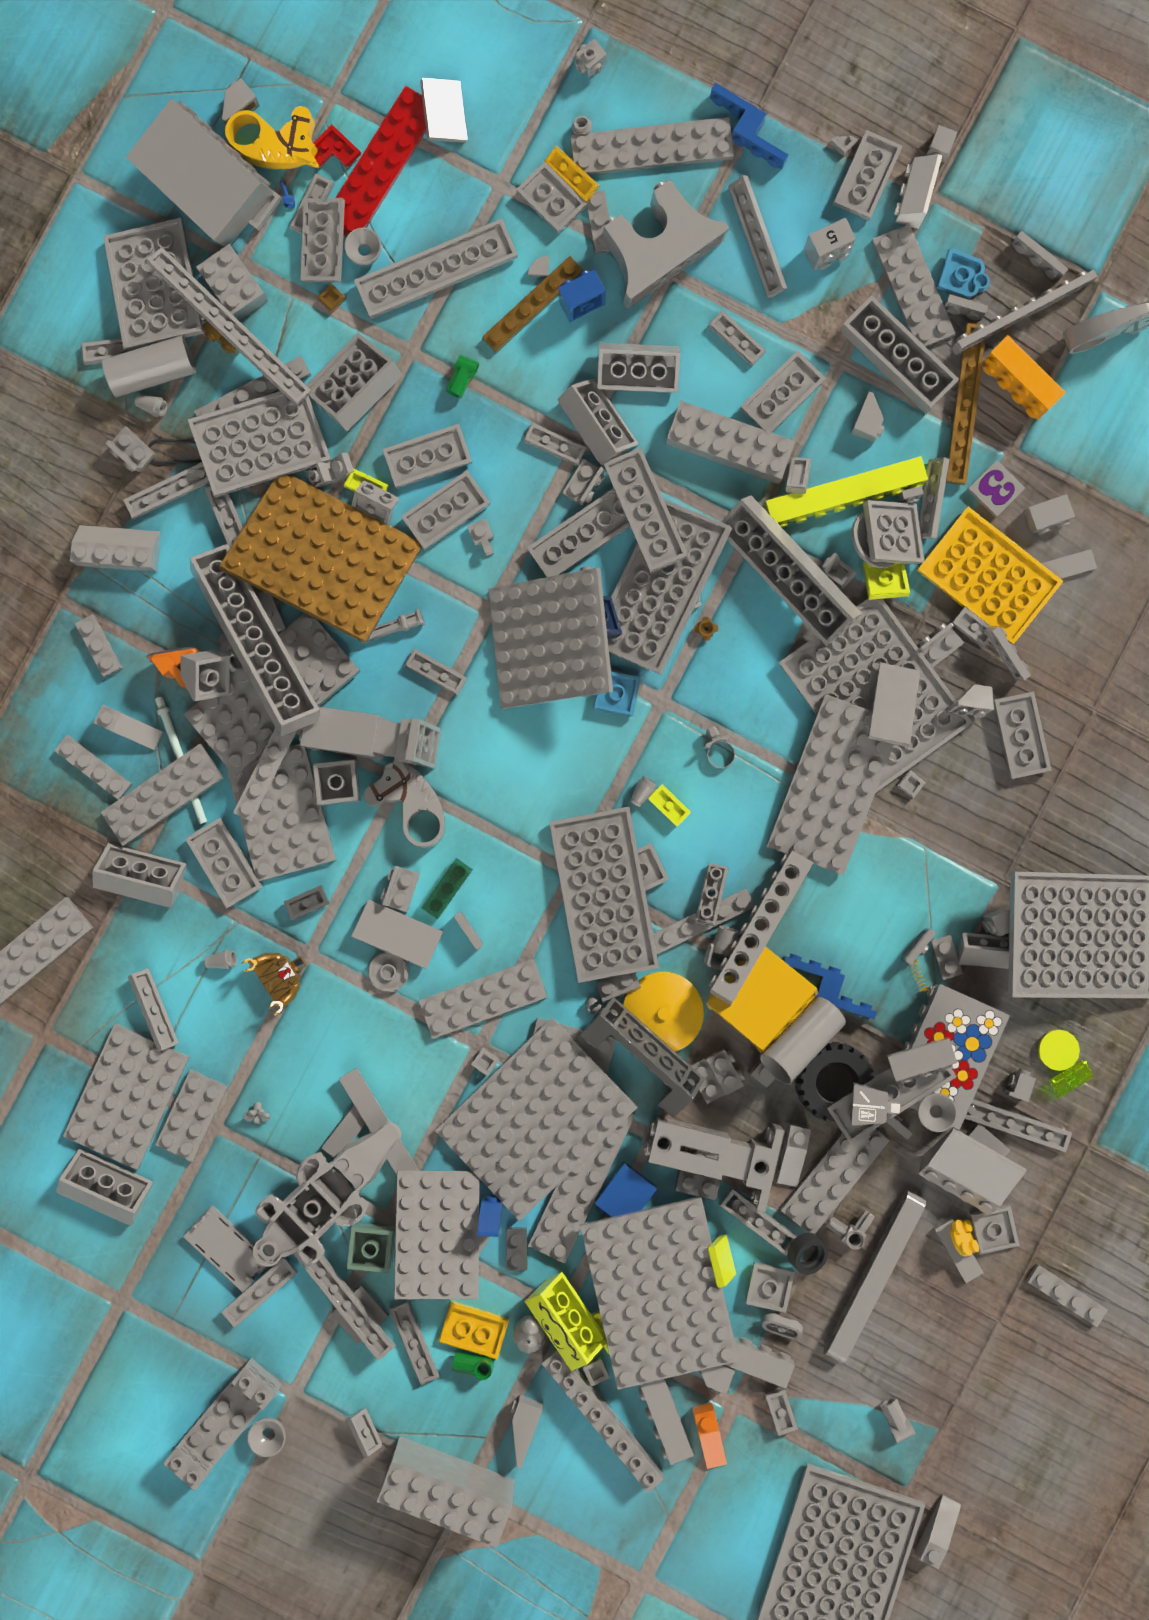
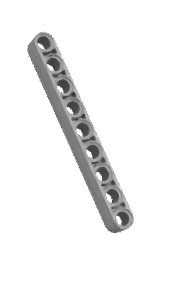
(875, 1277)

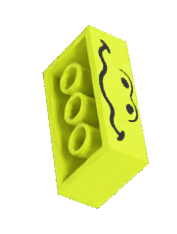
(566, 1321)

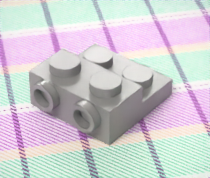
(719, 1075)

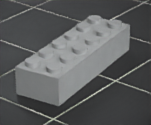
(898, 354)
(730, 442)

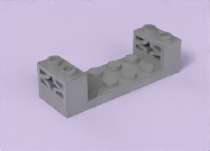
(222, 1423)

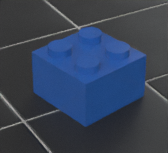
(581, 295)

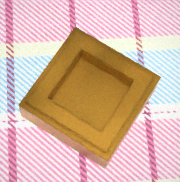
(331, 298)

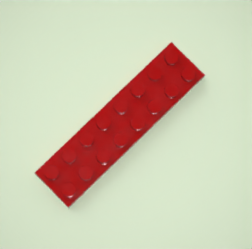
(383, 160)

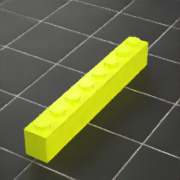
(847, 491)

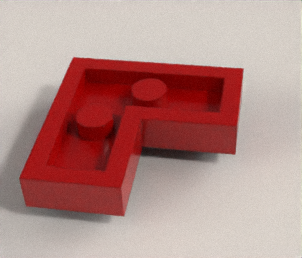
(334, 143)

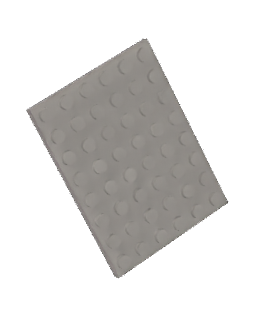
(850, 671)
(1078, 935)
(536, 1118)
(658, 1293)
(841, 1550)

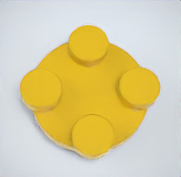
(963, 1238)

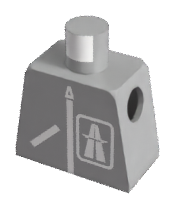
(871, 1105)

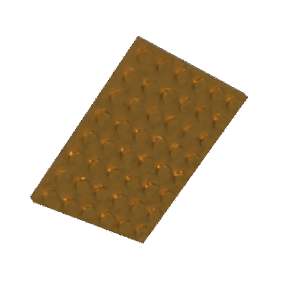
(322, 556)

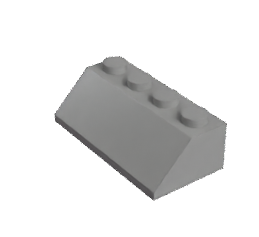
(638, 367)
(597, 421)
(115, 548)
(139, 875)
(104, 1187)

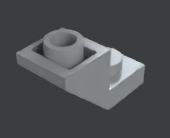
(330, 472)

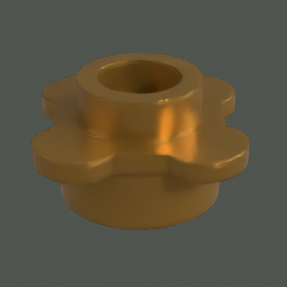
(712, 628)

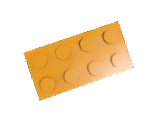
(1022, 378)

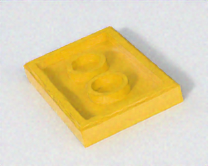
(474, 1330)

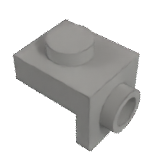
(838, 571)

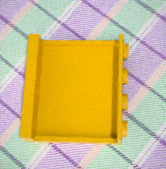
(767, 1001)

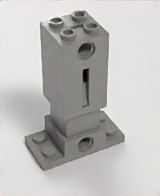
(372, 737)
(716, 1154)

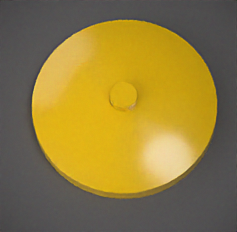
(668, 1008)

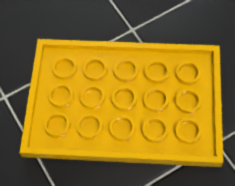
(990, 574)

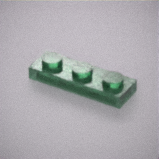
(447, 888)

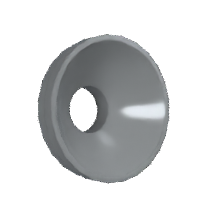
(359, 238)
(948, 1115)
(261, 1445)

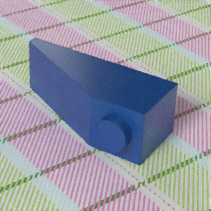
(490, 1217)

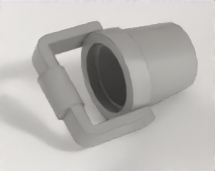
(722, 943)

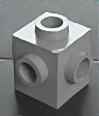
(590, 58)

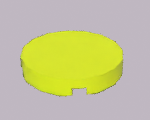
(1058, 1049)

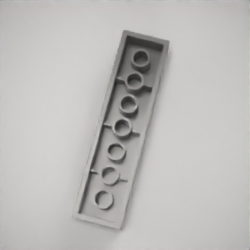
(789, 571)

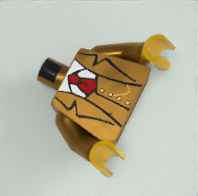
(278, 976)

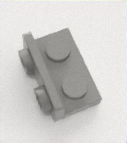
(131, 450)
(583, 483)
(374, 501)
(940, 645)
(400, 888)

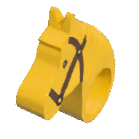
(276, 149)

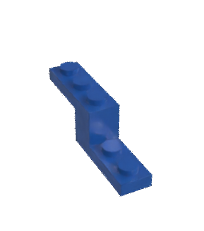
(748, 126)
(830, 985)

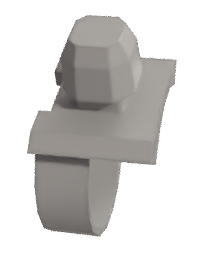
(712, 734)

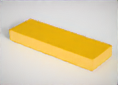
(572, 174)

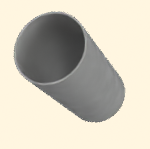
(148, 366)
(803, 1040)

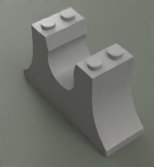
(654, 261)

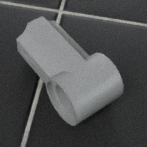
(899, 1424)

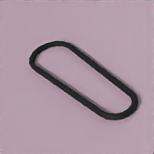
(175, 441)

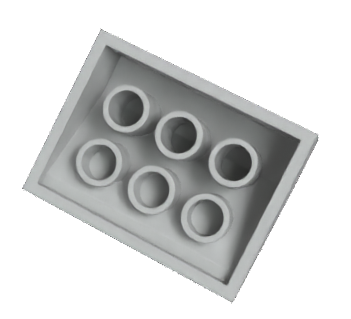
(353, 381)
(971, 1171)

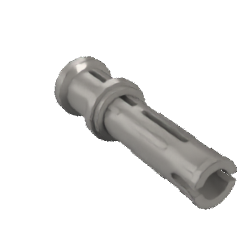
(403, 623)

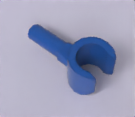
(289, 200)

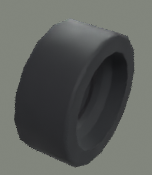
(816, 1261)

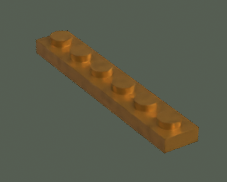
(531, 305)

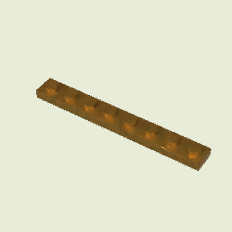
(965, 411)

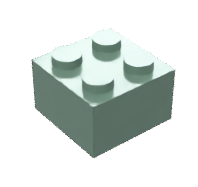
(371, 1247)

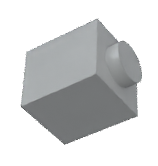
(942, 142)

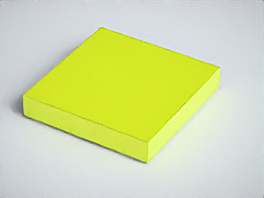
(886, 582)
(722, 1261)

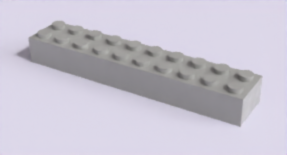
(255, 643)

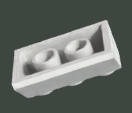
(917, 190)

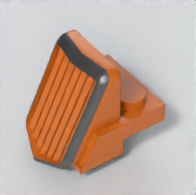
(169, 662)

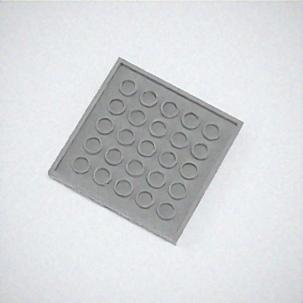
(550, 639)

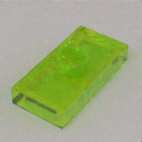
(1071, 1078)

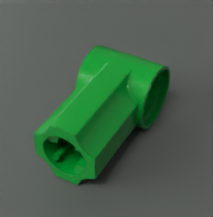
(464, 371)
(470, 1364)

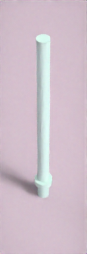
(163, 711)

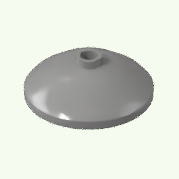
(860, 542)

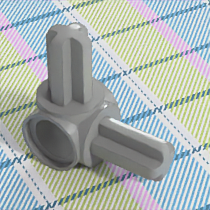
(846, 1231)

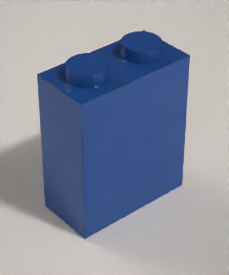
(624, 1192)

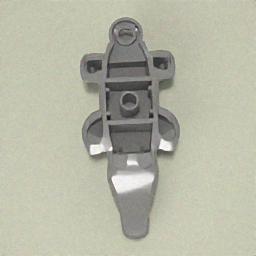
(322, 1199)

